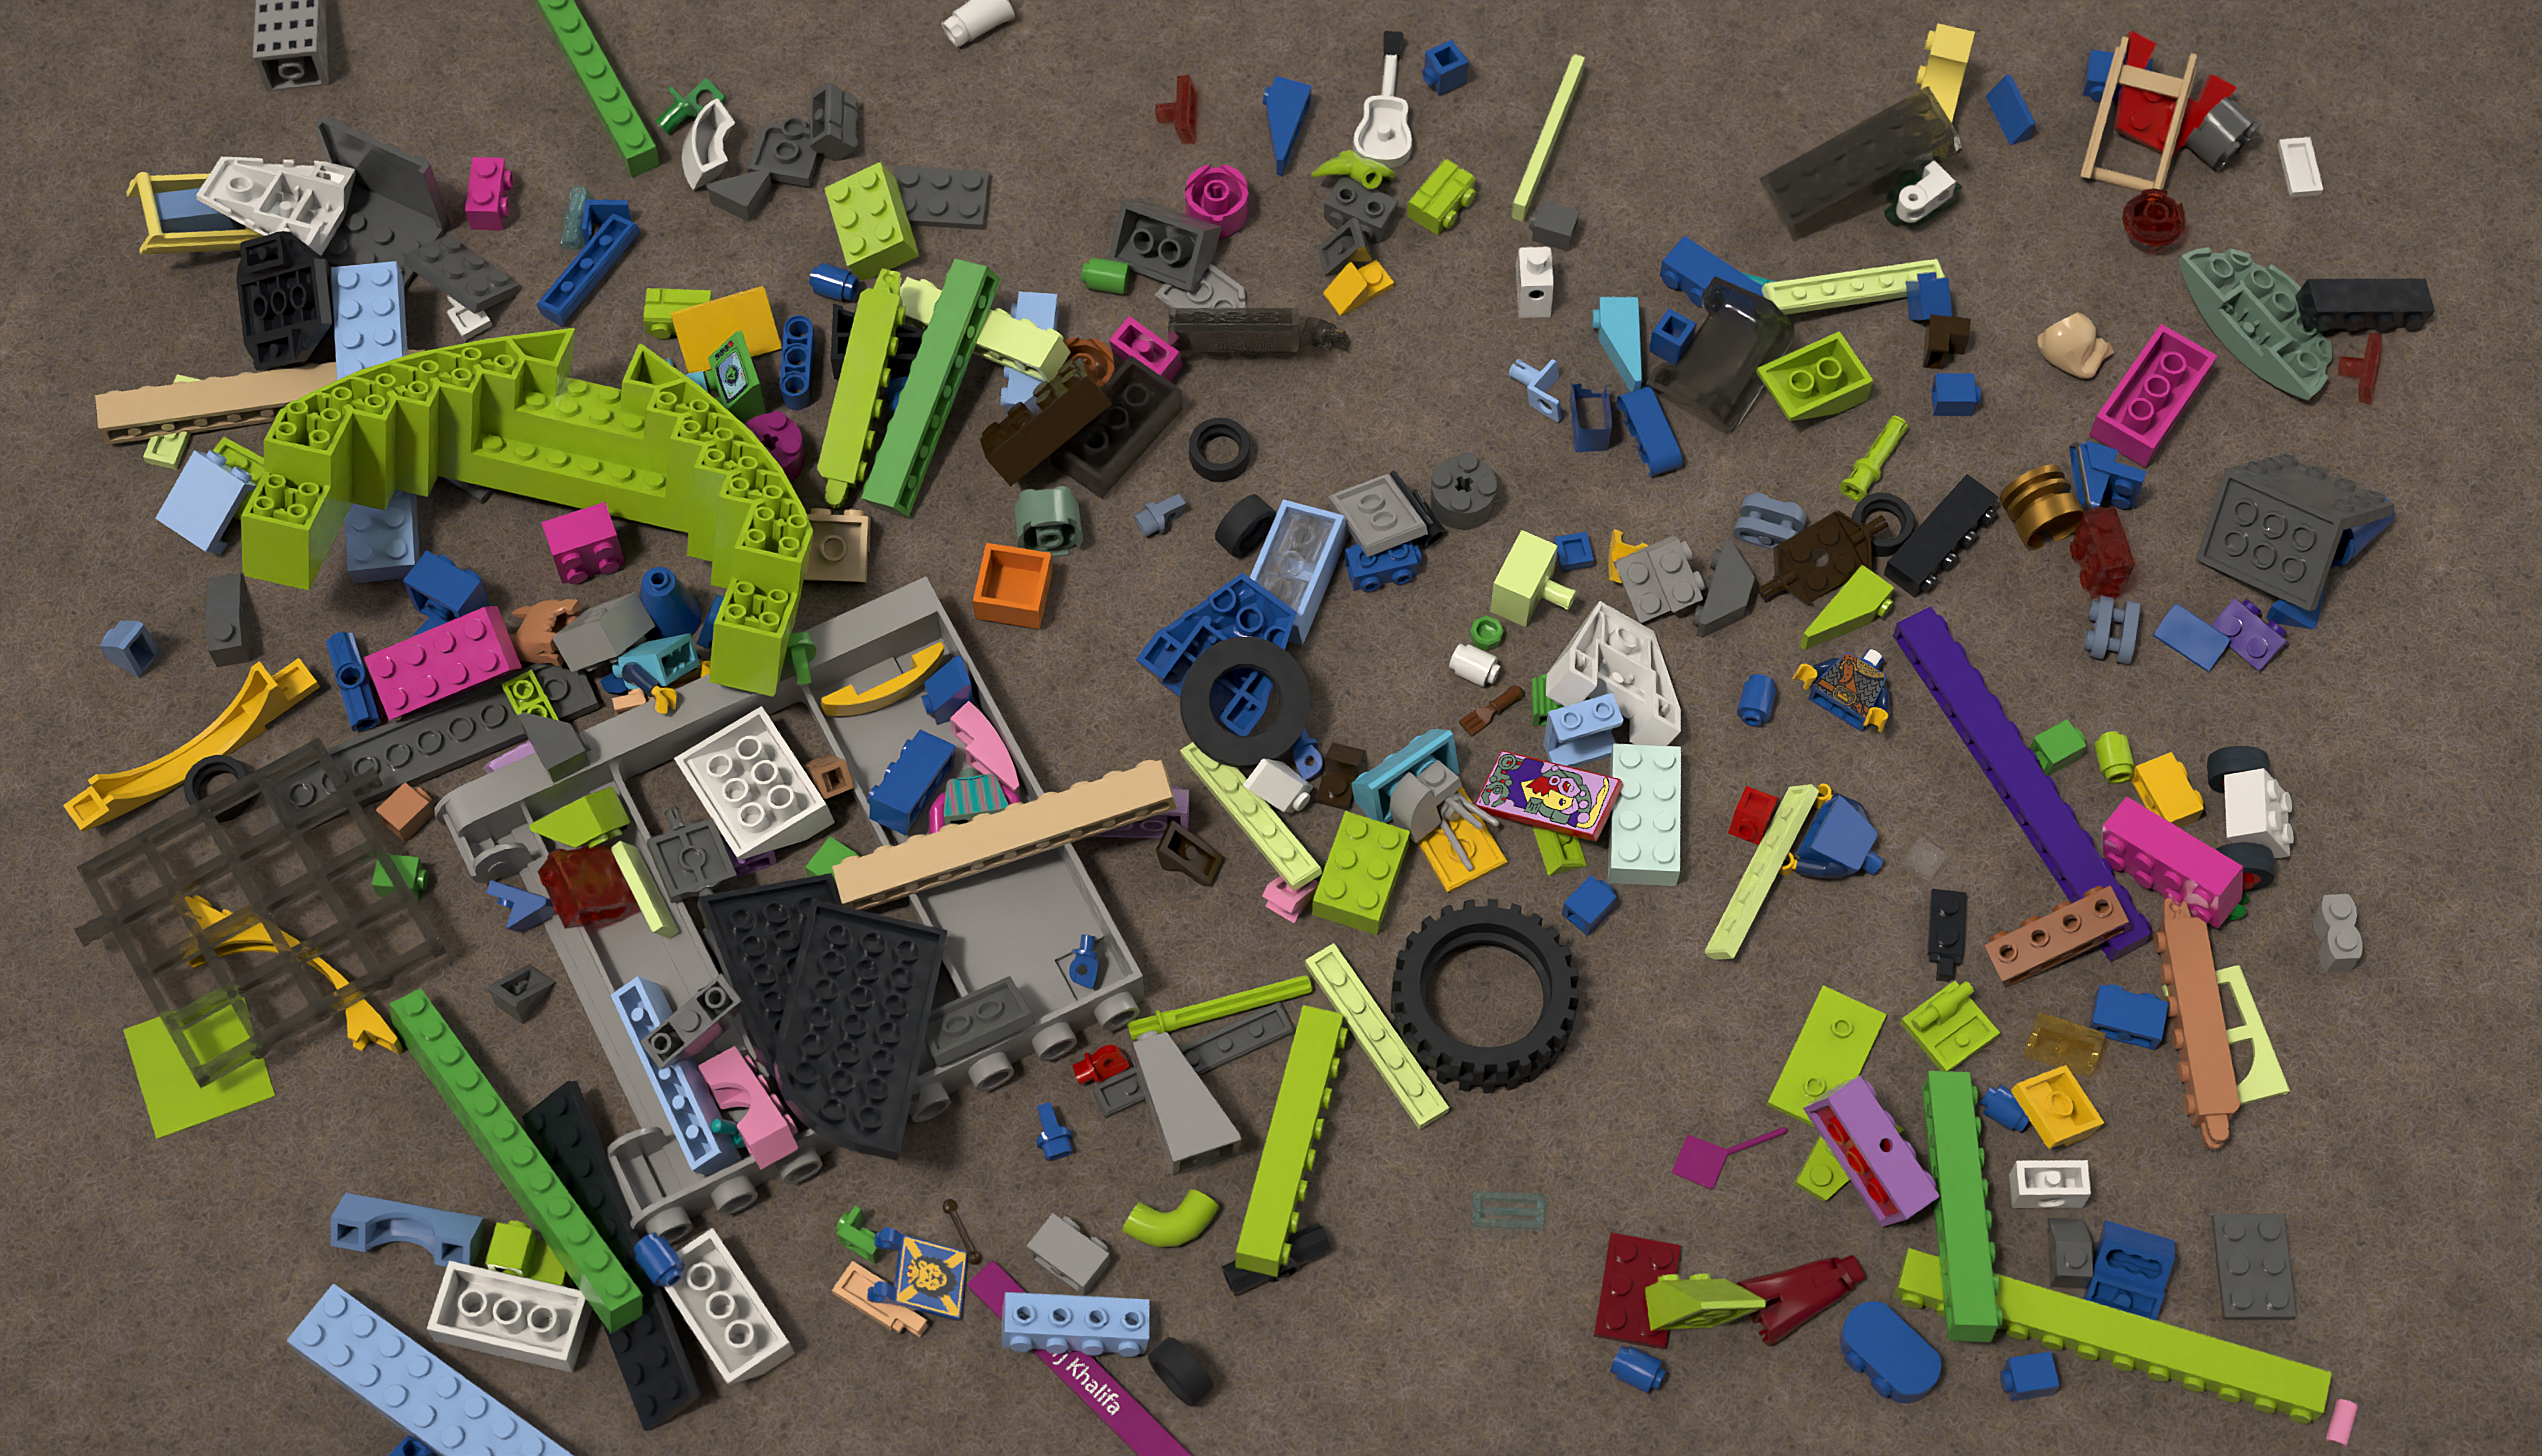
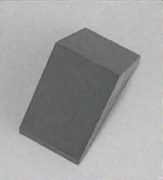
(741, 194)
(521, 992)

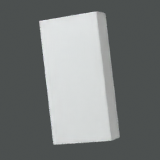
(2300, 167)

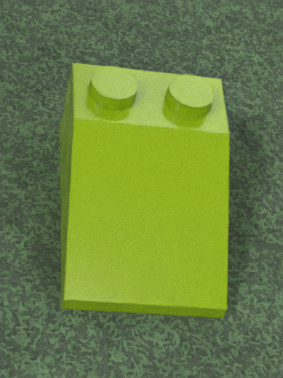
(1817, 379)
(1697, 1302)

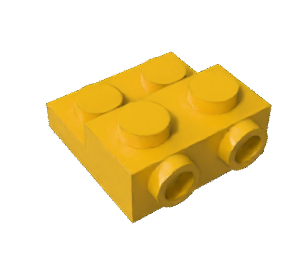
(2057, 1107)

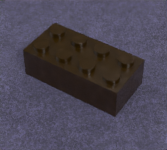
(1044, 420)

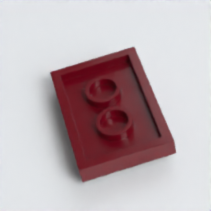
(1630, 1268)

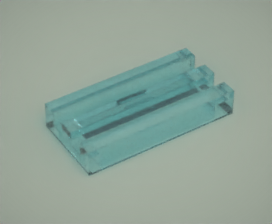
(1514, 1224)

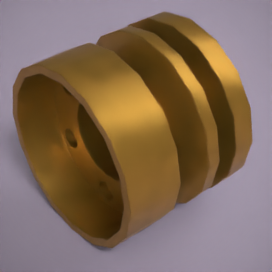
(2042, 502)

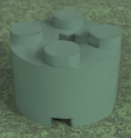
(1048, 521)

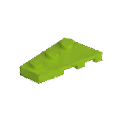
(1821, 1171)

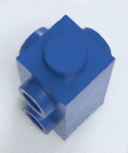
(1391, 565)

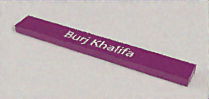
(1086, 1378)

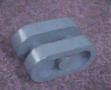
(1768, 521)
(2099, 641)

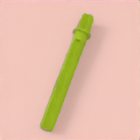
(1220, 1007)

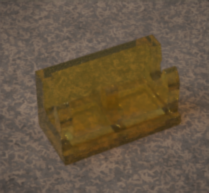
(2064, 1043)

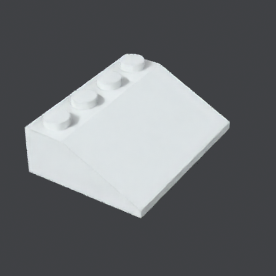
(754, 787)

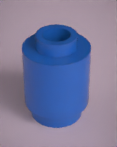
(834, 282)
(1757, 700)
(2003, 1108)
(659, 1260)
(1638, 1369)

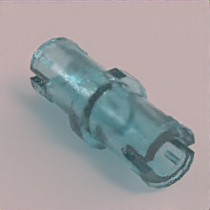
(573, 218)

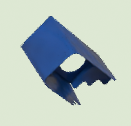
(1590, 439)

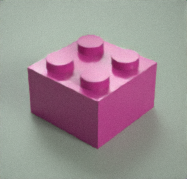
(584, 543)

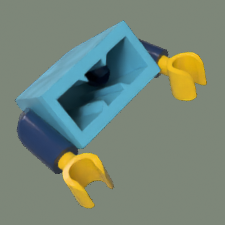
(659, 664)

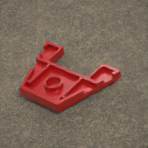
(2148, 115)

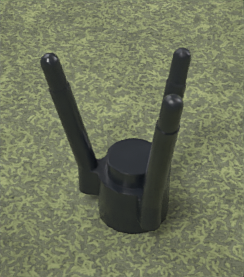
(1434, 527)

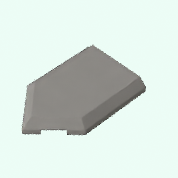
(1211, 291)

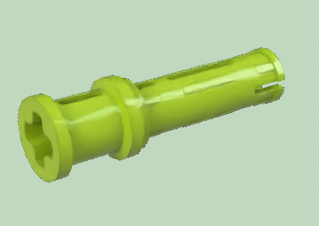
(1867, 469)

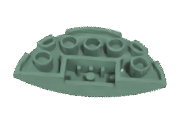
(2258, 318)

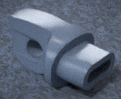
(1157, 515)

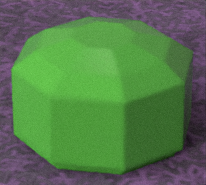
(1486, 633)

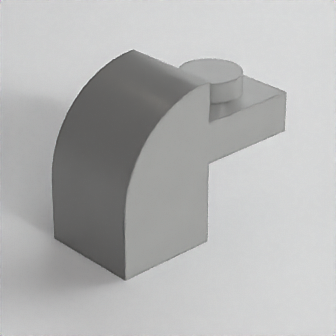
(1416, 799)

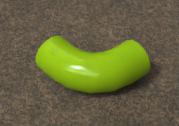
(1172, 1227)

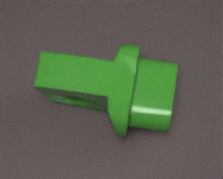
(800, 653)

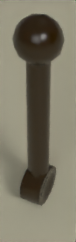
(950, 1207)

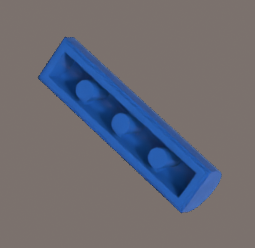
(587, 269)

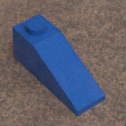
(1285, 113)

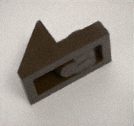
(1340, 770)
(1188, 854)

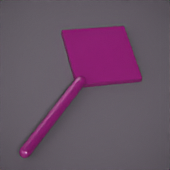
(1703, 1161)

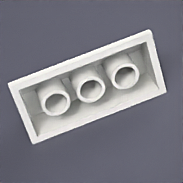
(727, 1312)

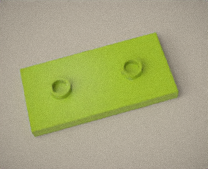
(1826, 1052)

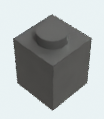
(1554, 225)

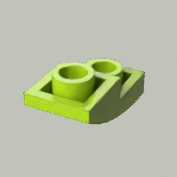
(527, 696)

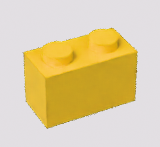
(2166, 790)

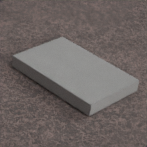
(1378, 515)

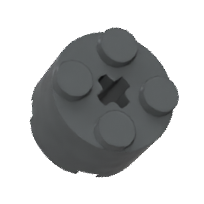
(2222, 133)
(1463, 492)

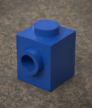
(1445, 67)

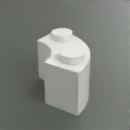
(703, 147)

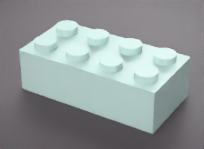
(1645, 815)

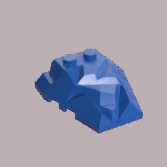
(1232, 611)

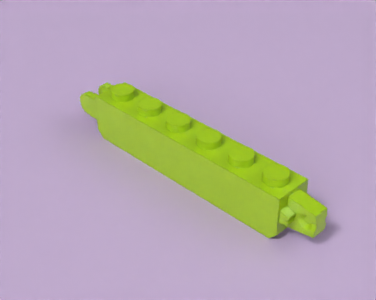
(860, 386)

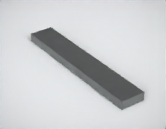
(1202, 1054)

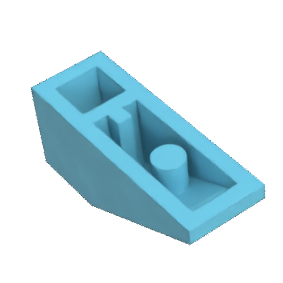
(1620, 336)

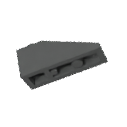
(226, 621)

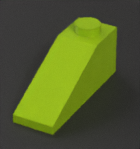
(1853, 607)

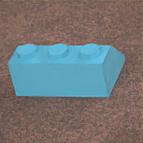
(1374, 788)

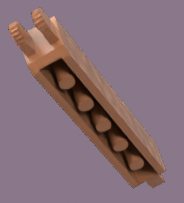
(2197, 1022)

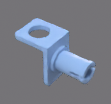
(1537, 385)

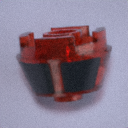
(2153, 220)

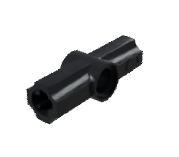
(1305, 1247)

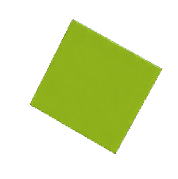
(170, 1088)

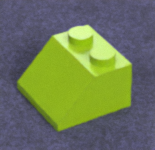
(587, 820)

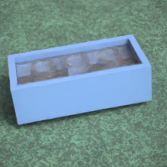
(1300, 560)

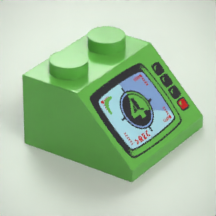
(735, 379)

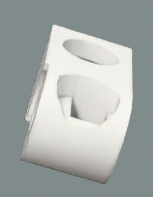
(1926, 195)

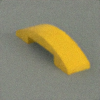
(847, 703)

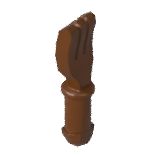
(1482, 716)

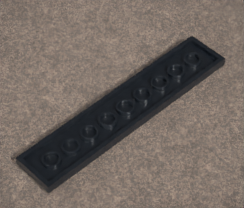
(649, 1346)

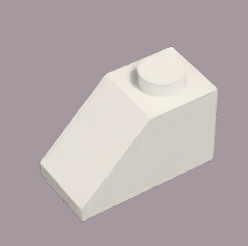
(1279, 785)

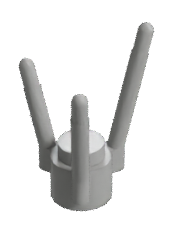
(1452, 809)

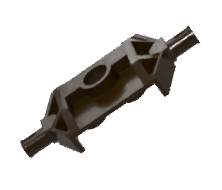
(1847, 549)

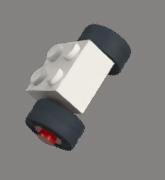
(2254, 812)

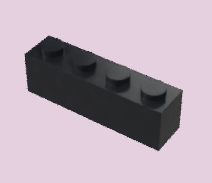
(2364, 303)
(1941, 536)

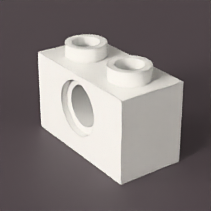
(2049, 1184)

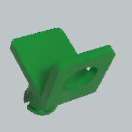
(686, 106)

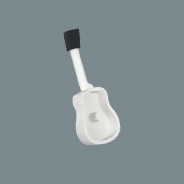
(1384, 129)

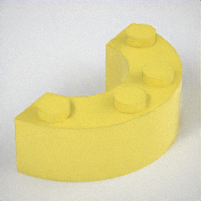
(1946, 64)

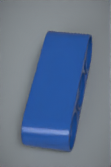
(797, 350)
(1651, 430)

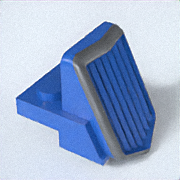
(2101, 477)

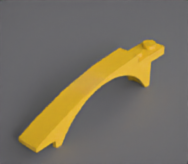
(254, 707)
(362, 1020)

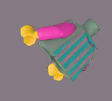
(969, 797)

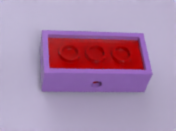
(1872, 1151)

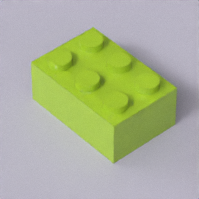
(871, 221)
(1361, 873)

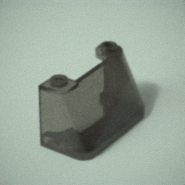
(1719, 368)

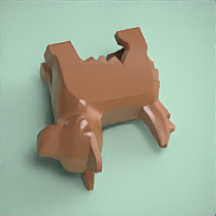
(541, 622)

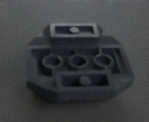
(283, 300)

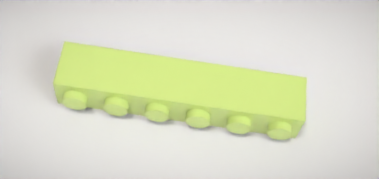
(1001, 339)

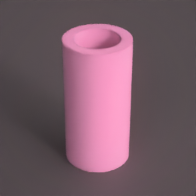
(2342, 1422)

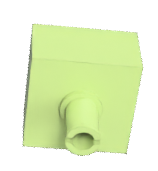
(1527, 579)

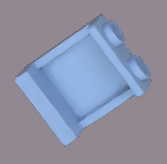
(205, 500)
(1582, 731)

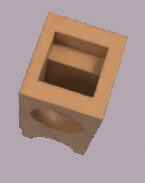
(829, 775)

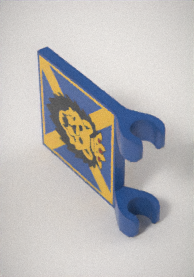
(926, 1275)

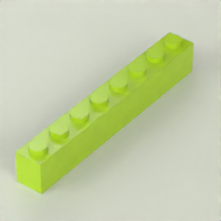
(1290, 1141)

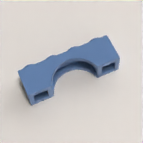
(368, 1221)

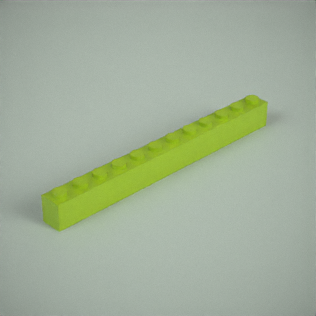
(2135, 1343)

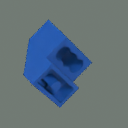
(2130, 1270)

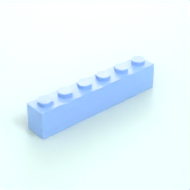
(678, 1087)

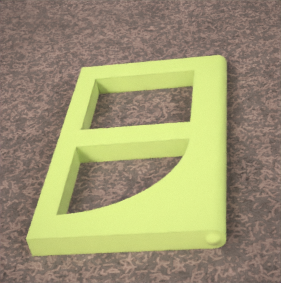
(2265, 1076)

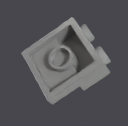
(1659, 578)

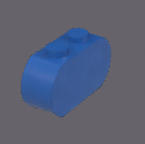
(1889, 1353)

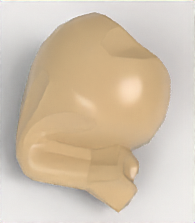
(2074, 346)

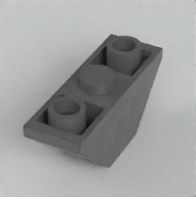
(1725, 592)
(694, 1024)

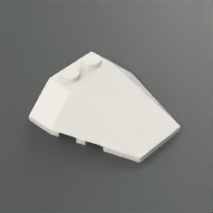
(281, 196)

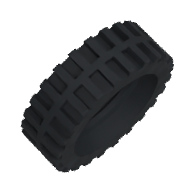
(1496, 928)

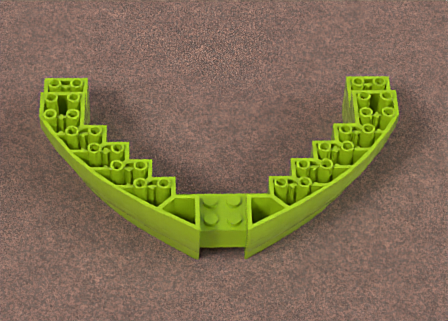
(518, 424)

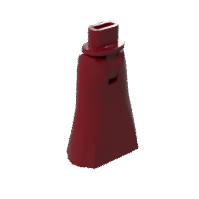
(1800, 1293)

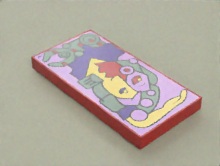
(1549, 795)

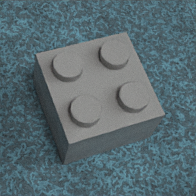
(604, 632)

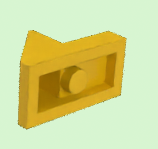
(1357, 287)

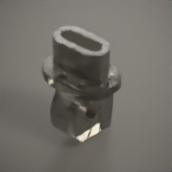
(1325, 333)

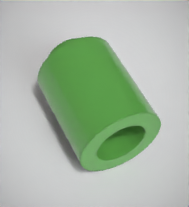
(1106, 275)

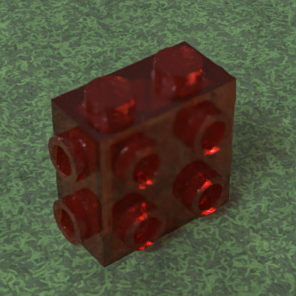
(2102, 553)
(586, 886)

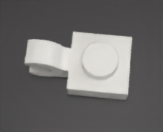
(466, 322)

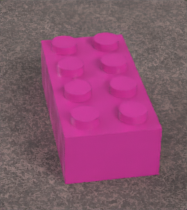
(2153, 395)
(443, 662)
(2172, 862)

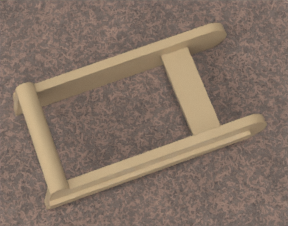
(2149, 82)

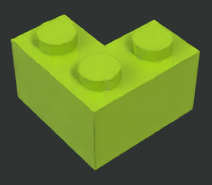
(519, 1253)

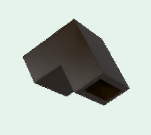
(1942, 337)

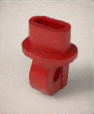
(1097, 1067)

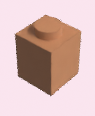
(406, 811)

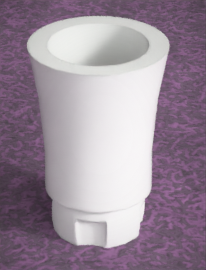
(976, 19)

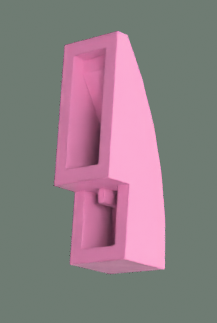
(984, 746)

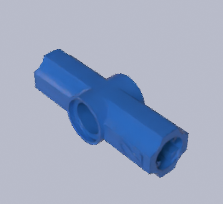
(356, 697)

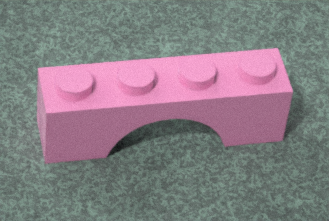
(763, 1128)

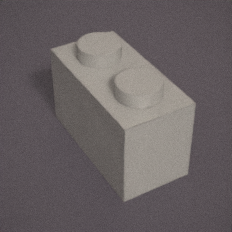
(1069, 1253)

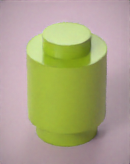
(2114, 757)

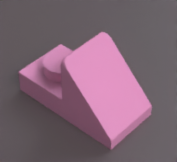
(1285, 901)

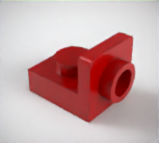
(1752, 815)

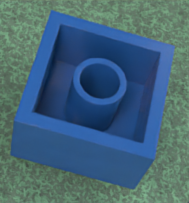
(444, 589)

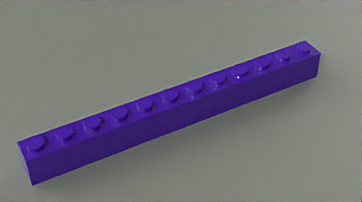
(2013, 770)

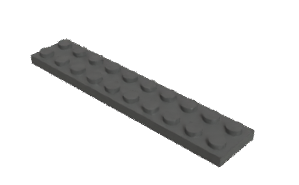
(437, 738)

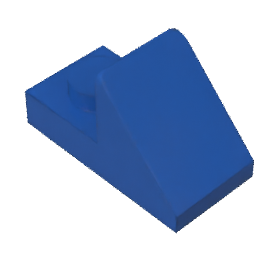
(527, 907)

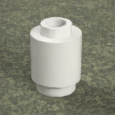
(1475, 665)

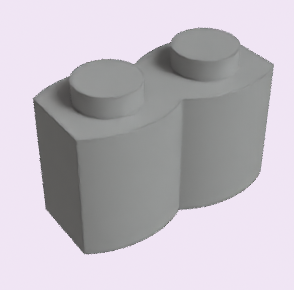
(2339, 938)

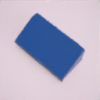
(2011, 111)
(2192, 637)

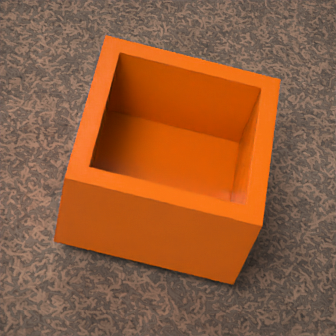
(1012, 585)

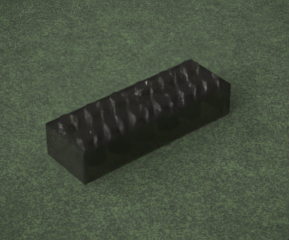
(1861, 164)

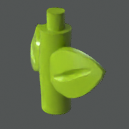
(1362, 170)

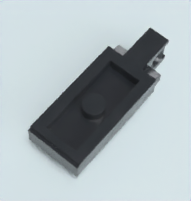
(1946, 931)

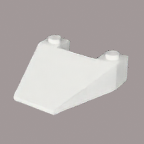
(1622, 659)

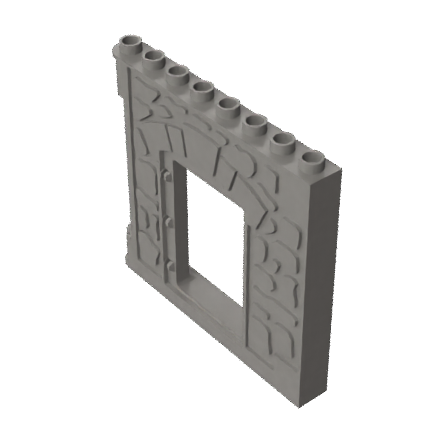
(998, 921)

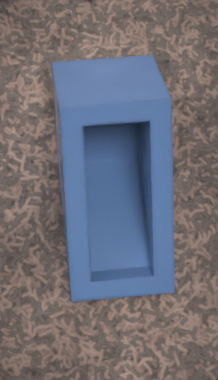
(130, 647)

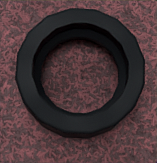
(1216, 471)
(1894, 505)
(1245, 525)
(207, 767)
(1180, 1371)

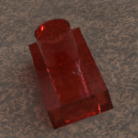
(1182, 111)
(2364, 368)

